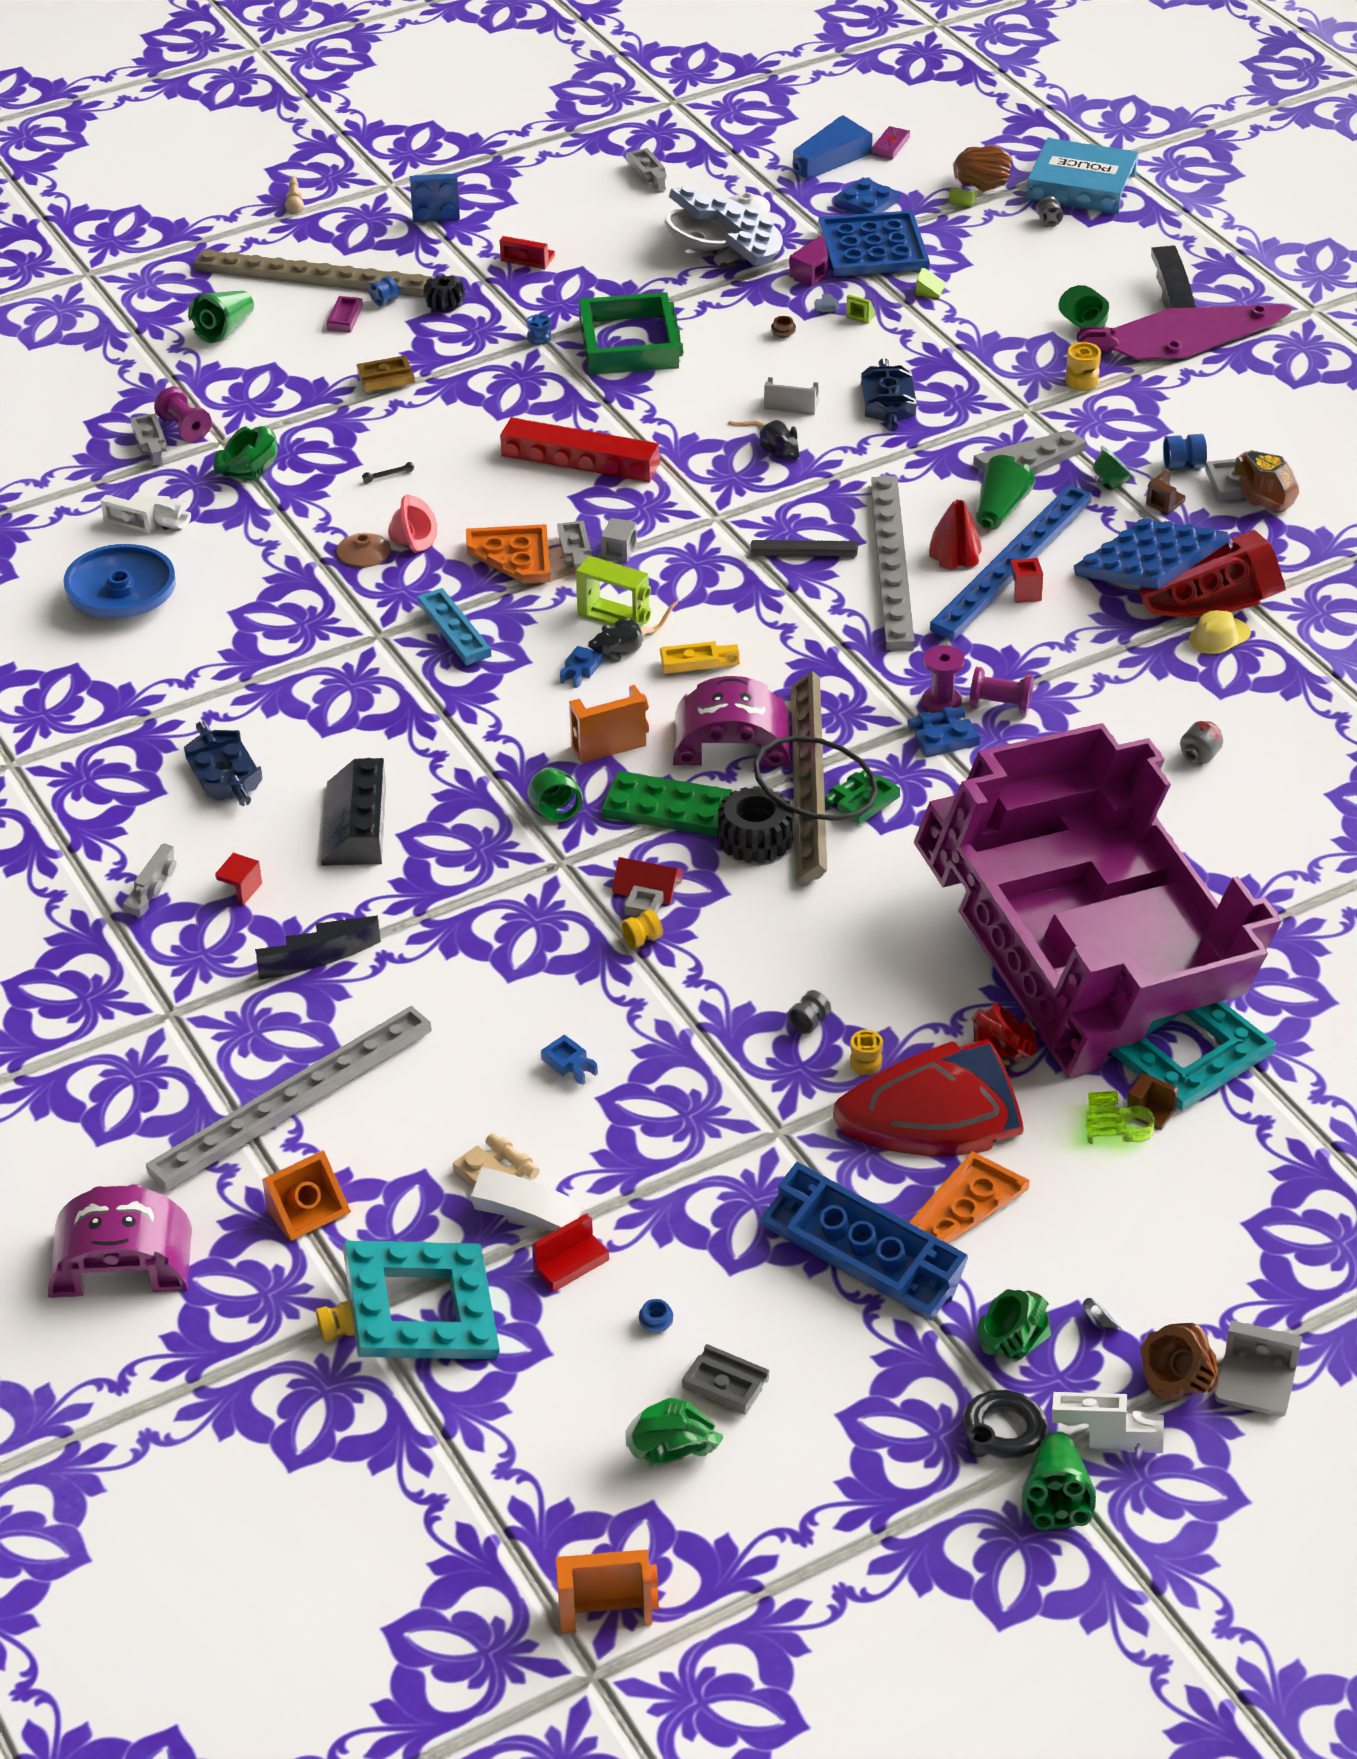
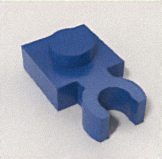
(580, 663)
(568, 1056)

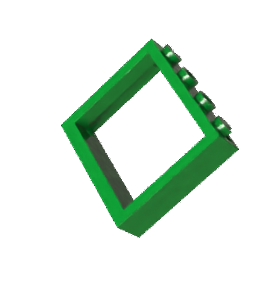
(630, 357)

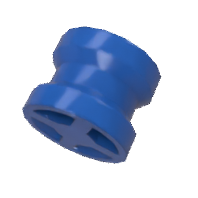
(383, 291)
(538, 329)

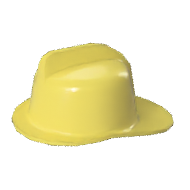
(1218, 632)

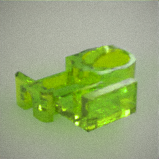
(1106, 1120)

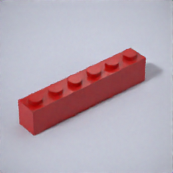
(580, 449)

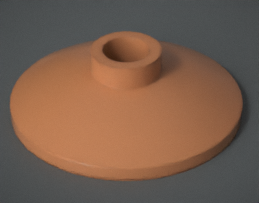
(363, 550)

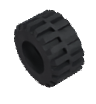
(754, 825)

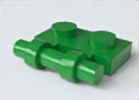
(862, 790)

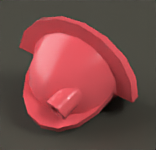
(413, 525)

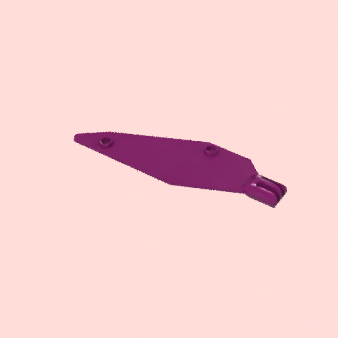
(1183, 331)

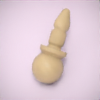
(294, 198)

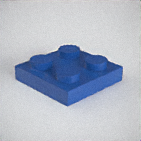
(434, 197)
(866, 197)

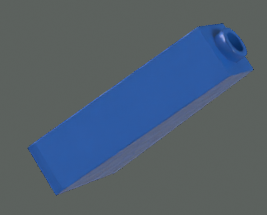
(832, 148)

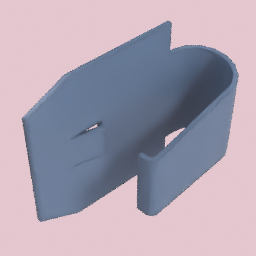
(827, 304)
(1087, 1305)

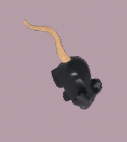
(777, 438)
(623, 637)

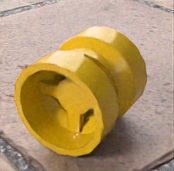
(643, 928)
(866, 1052)
(343, 1319)

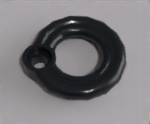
(981, 1438)

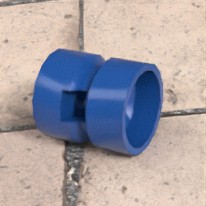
(1182, 452)

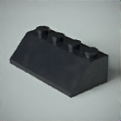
(355, 814)

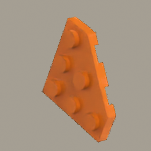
(513, 550)

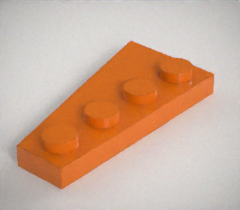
(969, 1197)

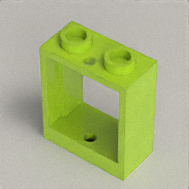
(594, 607)

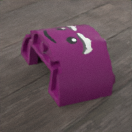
(731, 712)
(120, 1232)

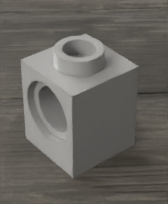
(619, 540)

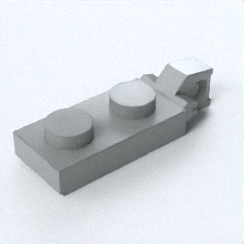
(648, 167)
(149, 437)
(574, 543)
(150, 880)

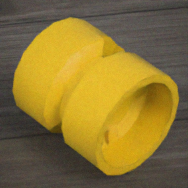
(1083, 366)

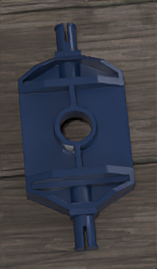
(888, 393)
(219, 751)

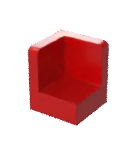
(1027, 579)
(243, 874)

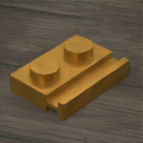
(385, 373)

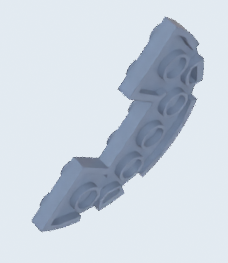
(751, 234)

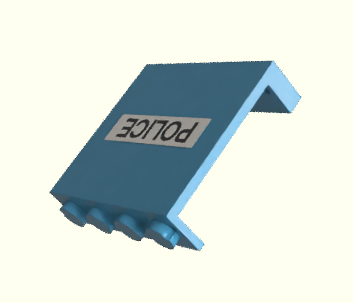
(1082, 175)

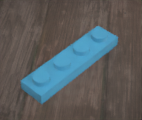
(454, 626)

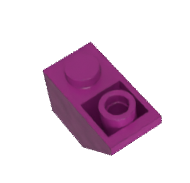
(809, 262)

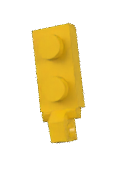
(698, 657)

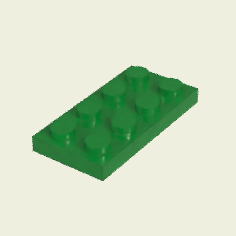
(664, 803)

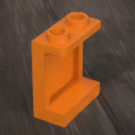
(609, 726)
(605, 1584)

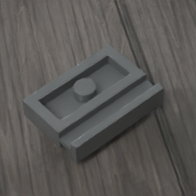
(725, 1379)

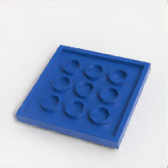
(873, 243)
(1151, 553)

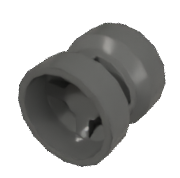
(808, 1013)

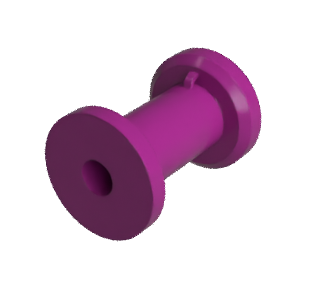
(192, 422)
(943, 663)
(1001, 690)

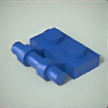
(943, 738)

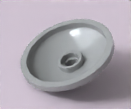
(696, 233)

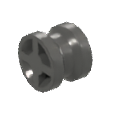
(1047, 217)

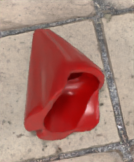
(956, 538)

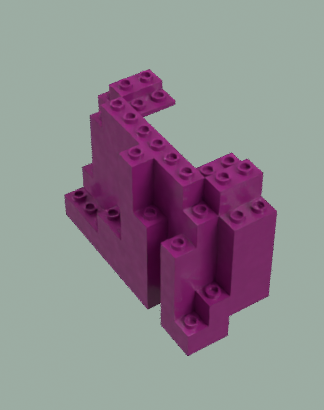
(1089, 892)

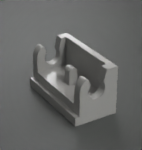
(791, 398)

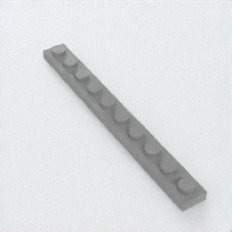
(892, 564)
(287, 1098)

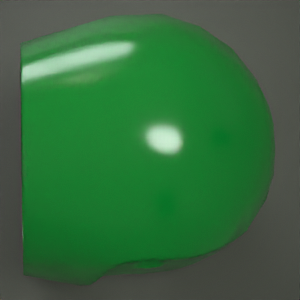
(557, 788)

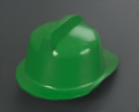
(1084, 307)
(1110, 469)

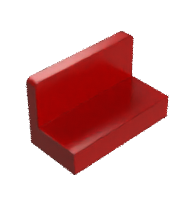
(525, 252)
(646, 875)
(568, 1253)

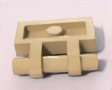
(470, 1163)

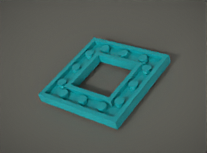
(1241, 1049)
(377, 1336)

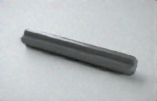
(806, 548)

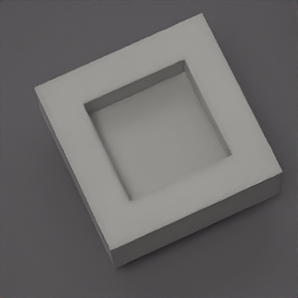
(642, 900)

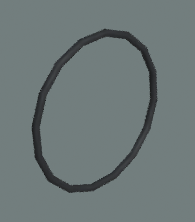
(800, 811)

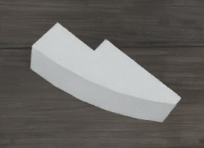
(523, 1201)

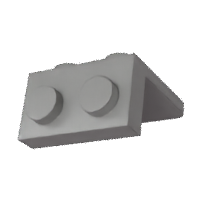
(1258, 1368)

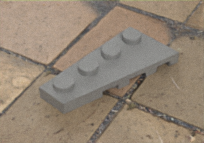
(1038, 452)

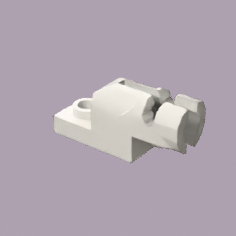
(145, 512)
(1108, 1421)

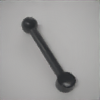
(368, 477)

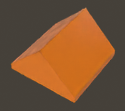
(304, 1196)

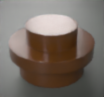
(783, 326)

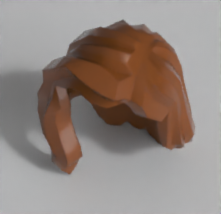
(983, 167)

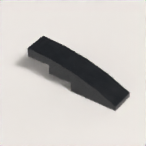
(1172, 277)
(312, 950)

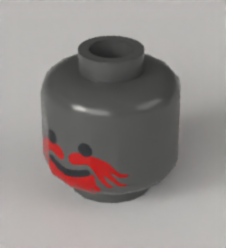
(1202, 741)

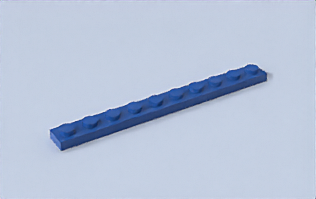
(997, 573)

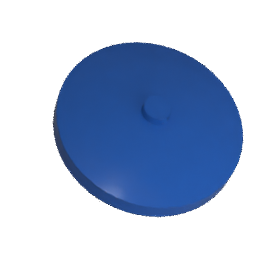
(119, 581)

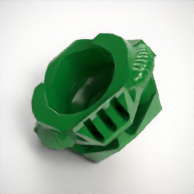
(247, 453)
(1014, 1324)
(670, 1433)

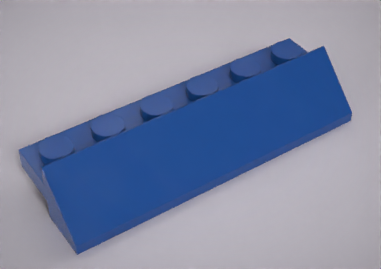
(865, 1241)

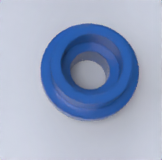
(656, 1315)

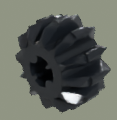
(444, 292)

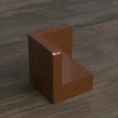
(1163, 495)
(1156, 1096)

